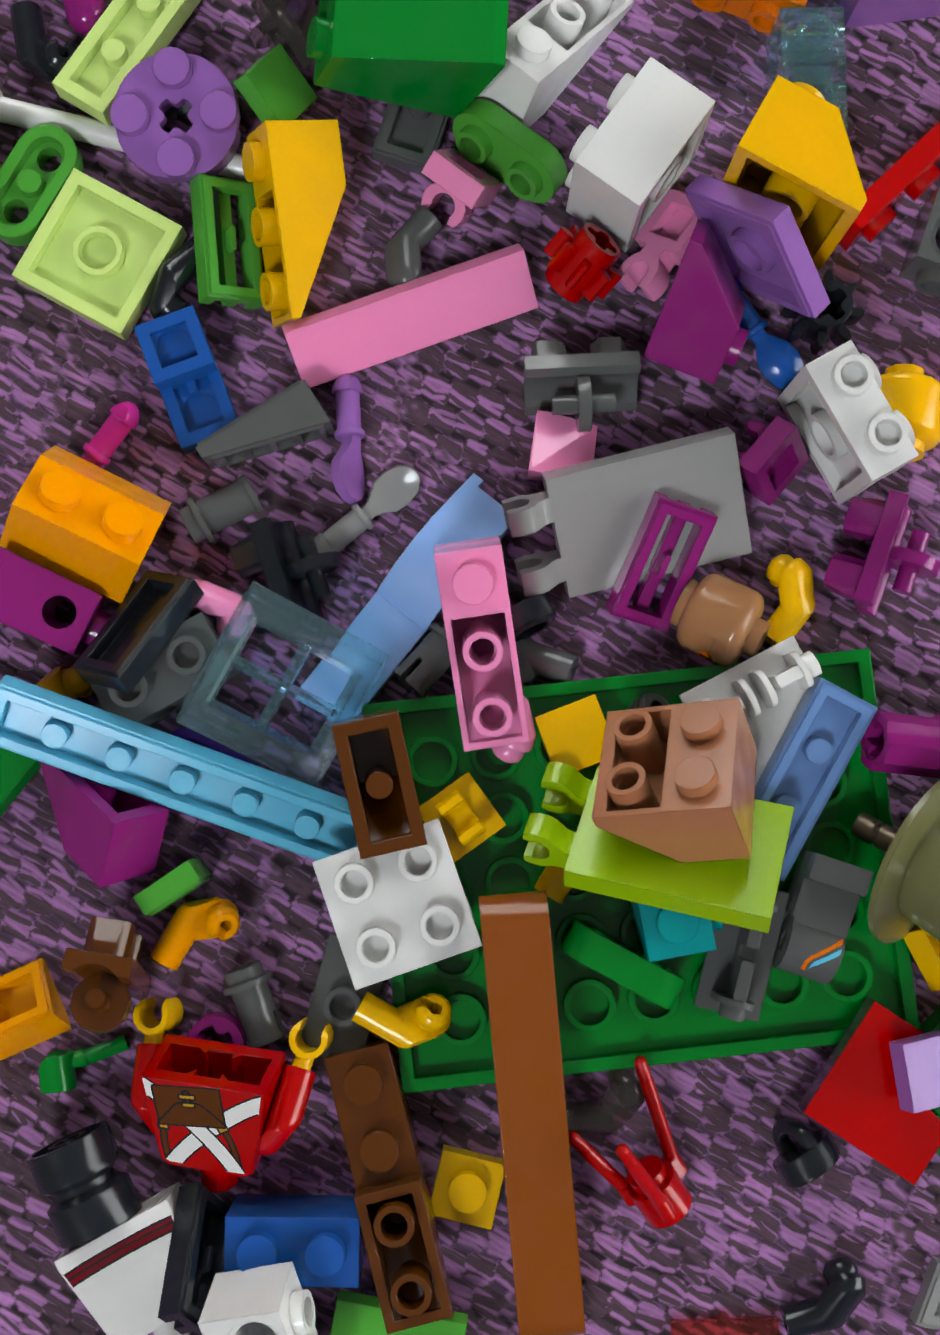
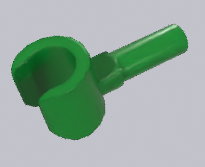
(58, 1068)

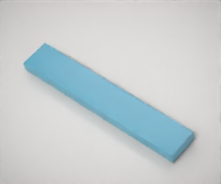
(172, 771)

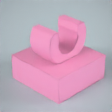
(462, 180)

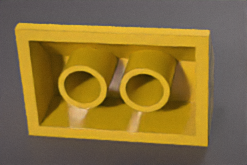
(802, 159)

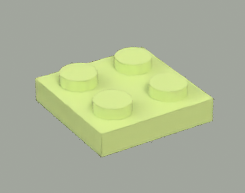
(98, 254)

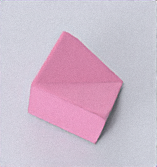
(558, 444)

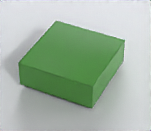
(275, 87)
(172, 887)

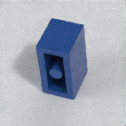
(311, 1230)

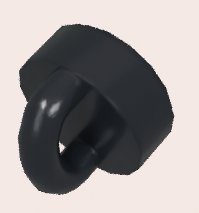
(530, 613)
(805, 1159)

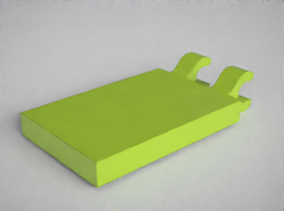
(606, 864)

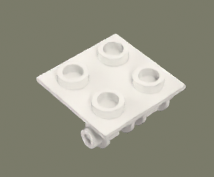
(768, 690)
(397, 908)

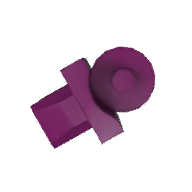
(885, 526)

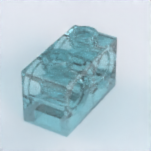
(810, 49)

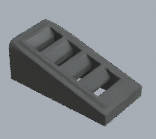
(274, 425)

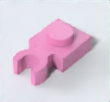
(662, 244)

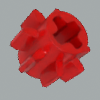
(582, 263)

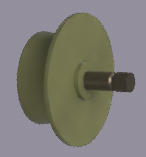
(909, 875)

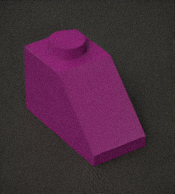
(701, 312)
(104, 828)

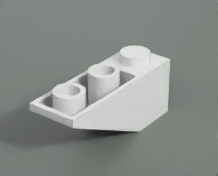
(548, 51)

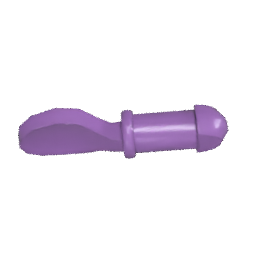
(347, 464)

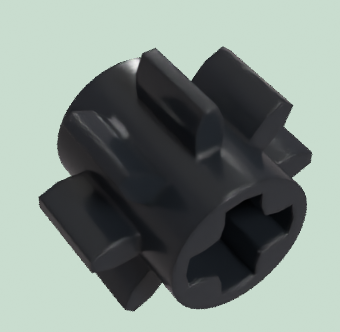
(832, 326)

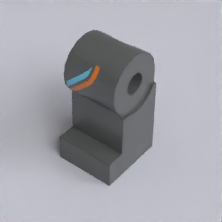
(819, 915)

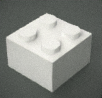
(636, 151)

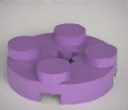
(170, 81)

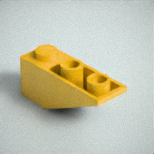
(297, 196)

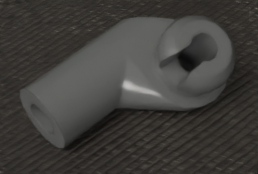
(404, 248)

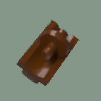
(105, 974)

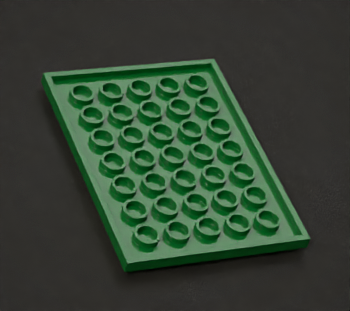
(599, 1019)

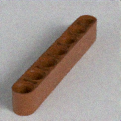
(532, 1112)

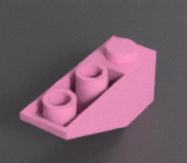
(481, 643)

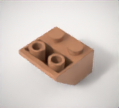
(679, 779)

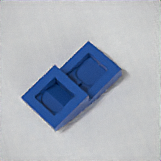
(186, 375)

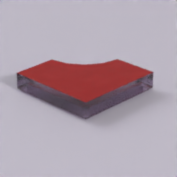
(860, 1100)

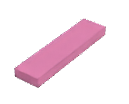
(411, 316)

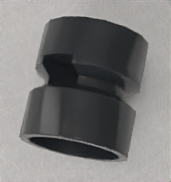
(85, 1186)

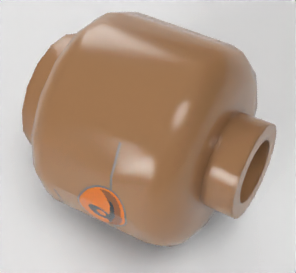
(720, 619)

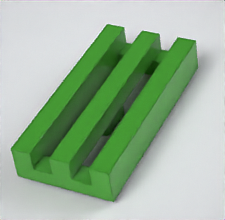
(210, 289)

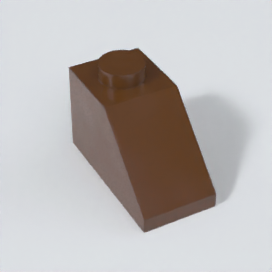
(378, 783)

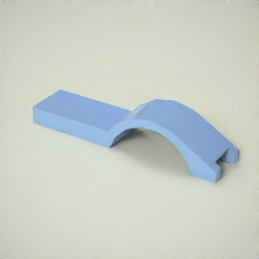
(410, 593)

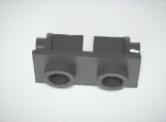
(739, 970)

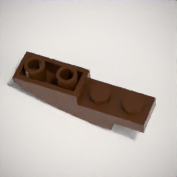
(390, 1187)

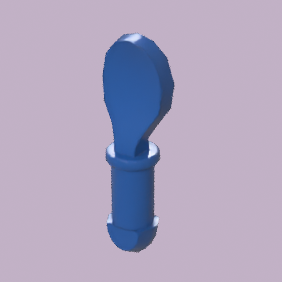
(774, 356)

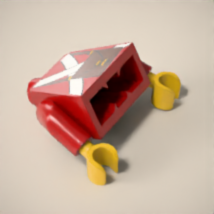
(217, 1100)

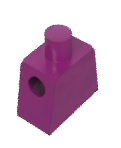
(31, 599)

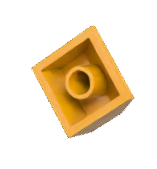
(83, 522)

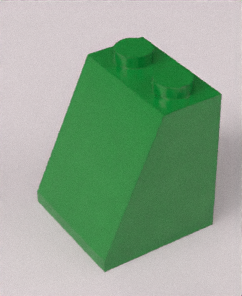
(409, 51)

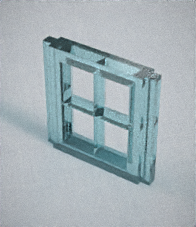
(313, 636)

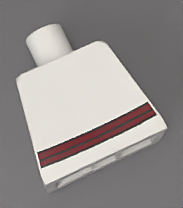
(124, 1269)

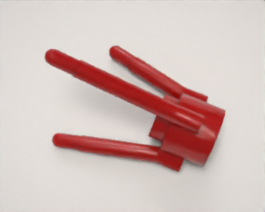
(651, 1182)

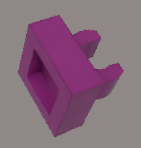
(772, 458)

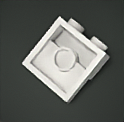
(847, 421)

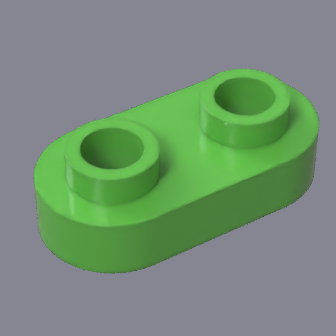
(509, 151)
(28, 186)

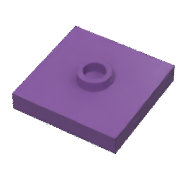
(760, 244)

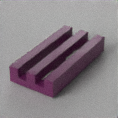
(640, 550)

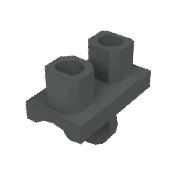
(581, 382)

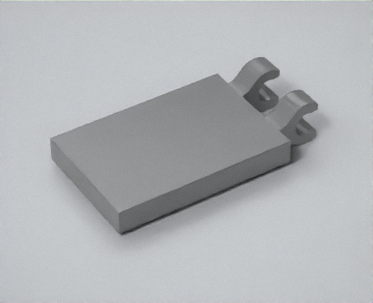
(603, 501)

